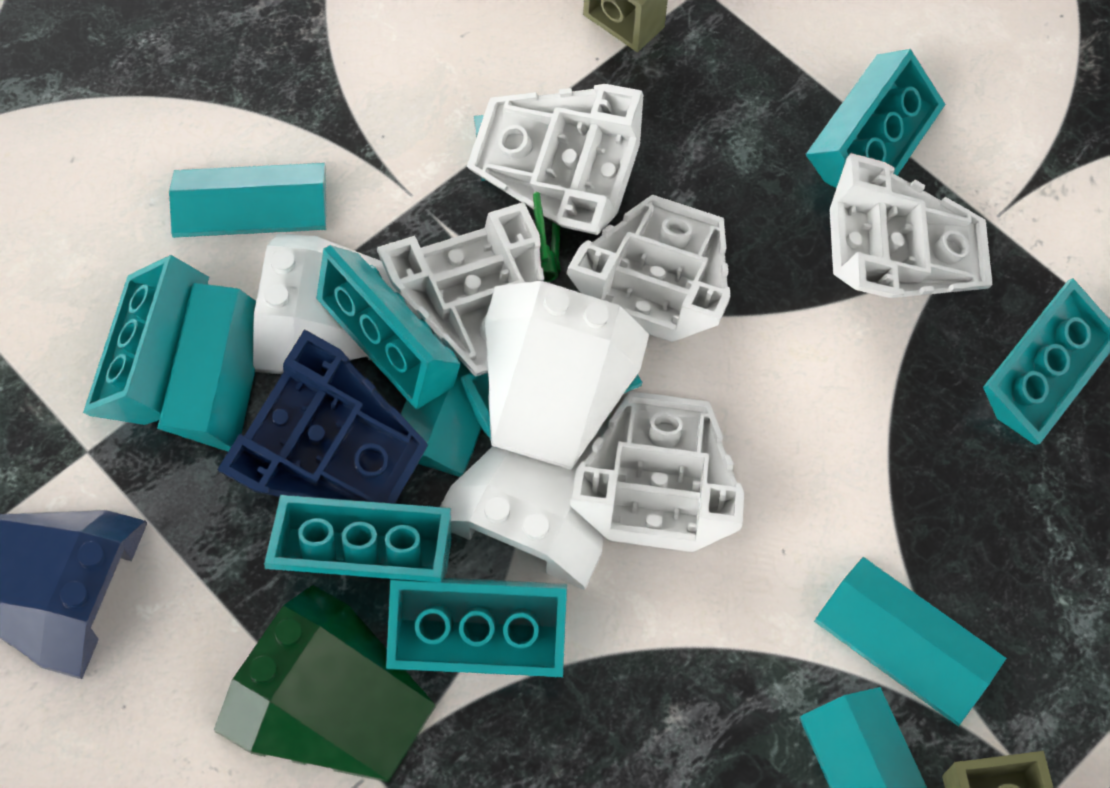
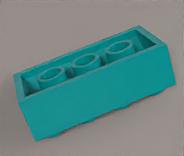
(879, 117)
(385, 327)
(142, 343)
(360, 539)
(477, 626)

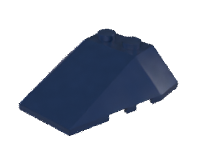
(325, 434)
(56, 579)

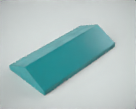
(248, 200)
(1050, 364)
(211, 367)
(447, 427)
(910, 640)
(861, 743)

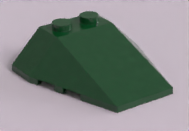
(323, 693)

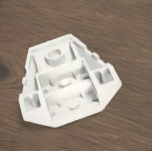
(564, 146)
(901, 239)
(659, 267)
(457, 277)
(289, 302)
(556, 368)
(660, 476)
(527, 508)

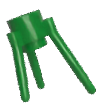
(549, 258)

